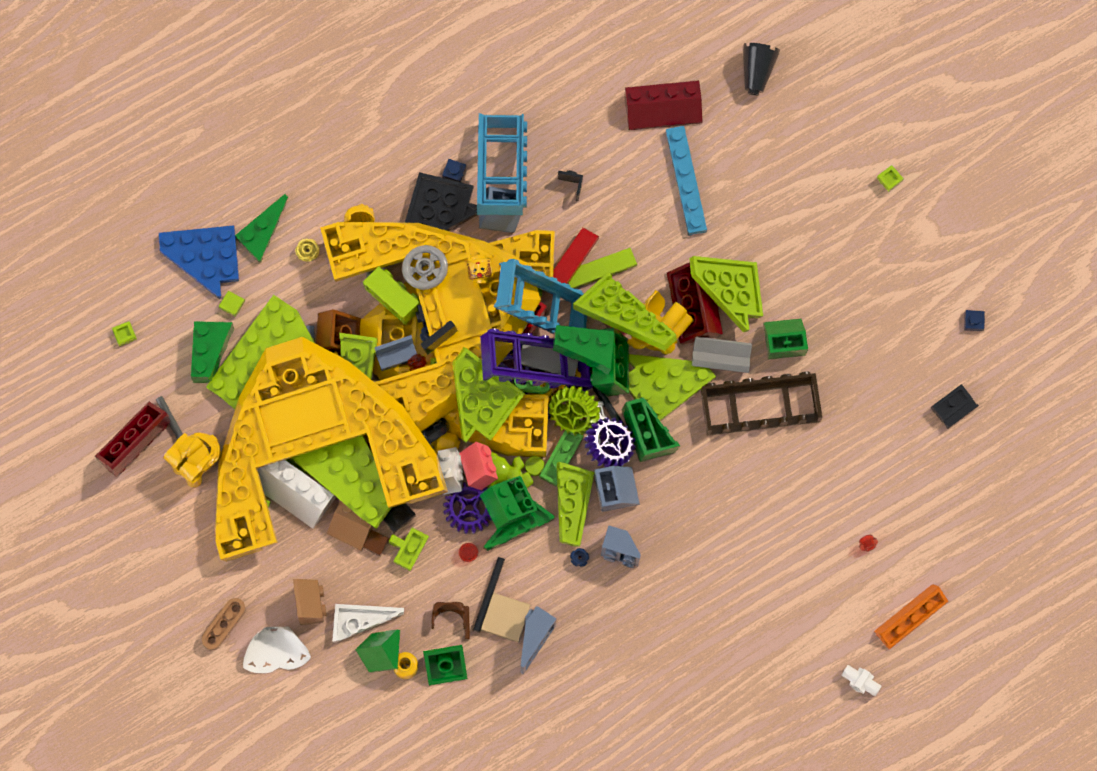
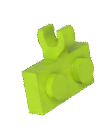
(409, 549)

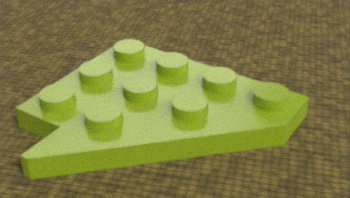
(731, 285)
(481, 403)

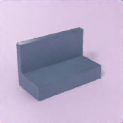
(395, 353)

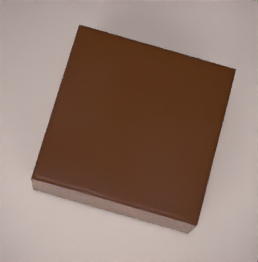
(376, 543)

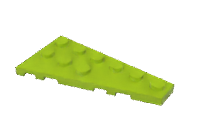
(623, 311)

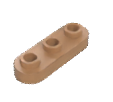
(225, 615)

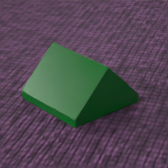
(380, 651)
(445, 665)

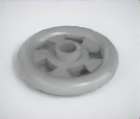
(423, 283)

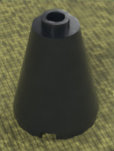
(758, 66)

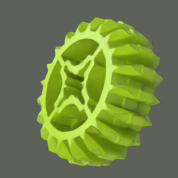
(569, 414)

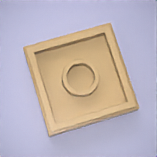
(505, 617)

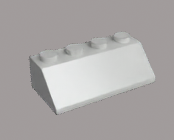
(295, 492)

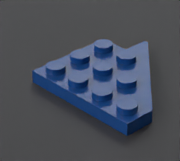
(204, 254)

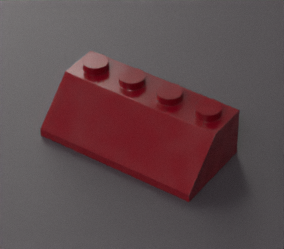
(663, 105)
(697, 303)
(133, 438)

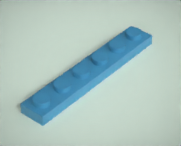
(686, 180)

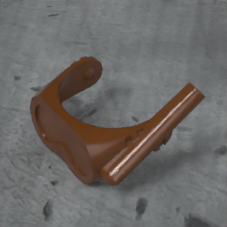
(457, 607)

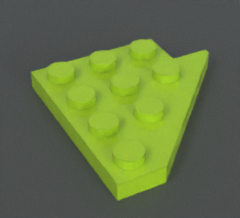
(666, 382)

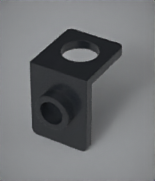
(572, 176)

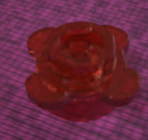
(416, 362)

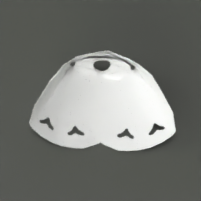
(276, 649)

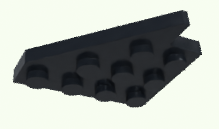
(440, 202)

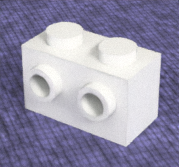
(452, 469)

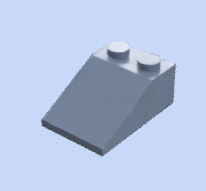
(537, 630)

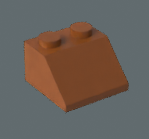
(332, 323)

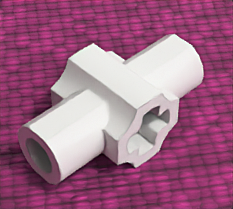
(861, 680)

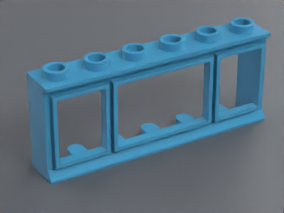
(501, 207)
(512, 269)

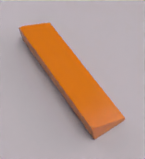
(911, 616)

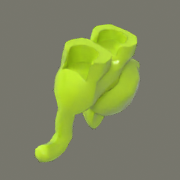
(506, 471)

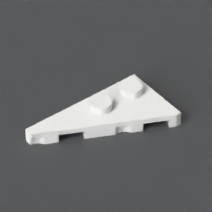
(356, 618)

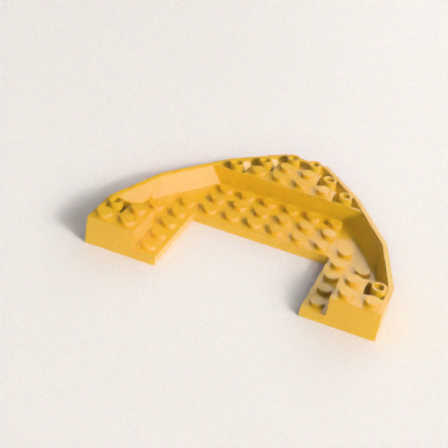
(364, 246)
(301, 403)
(526, 427)

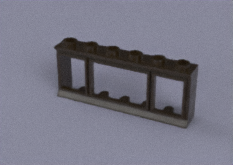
(766, 383)

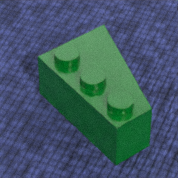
(586, 345)
(208, 347)
(650, 435)

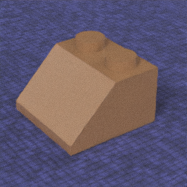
(349, 527)
(308, 601)

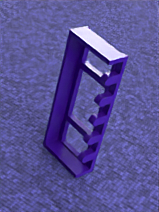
(489, 361)

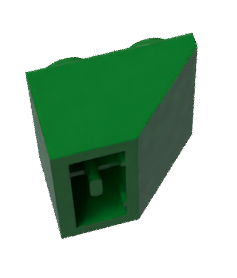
(785, 338)
(508, 502)

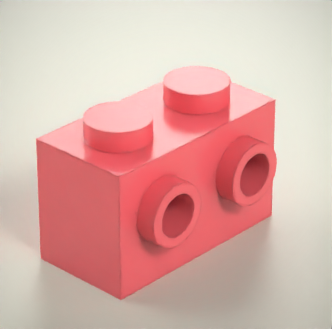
(478, 466)

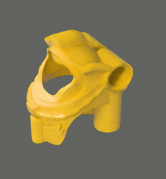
(675, 319)
(198, 456)

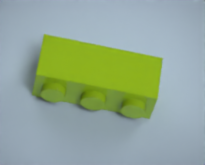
(392, 294)

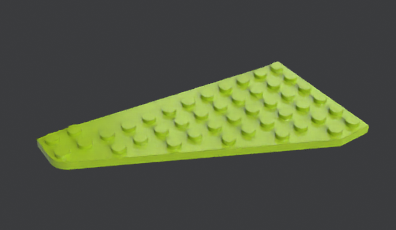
(342, 468)

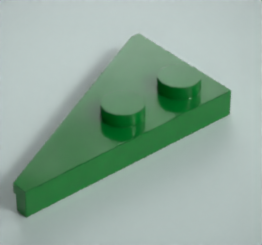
(257, 234)
(520, 527)

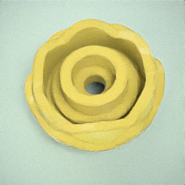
(306, 244)

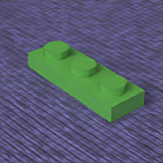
(562, 453)

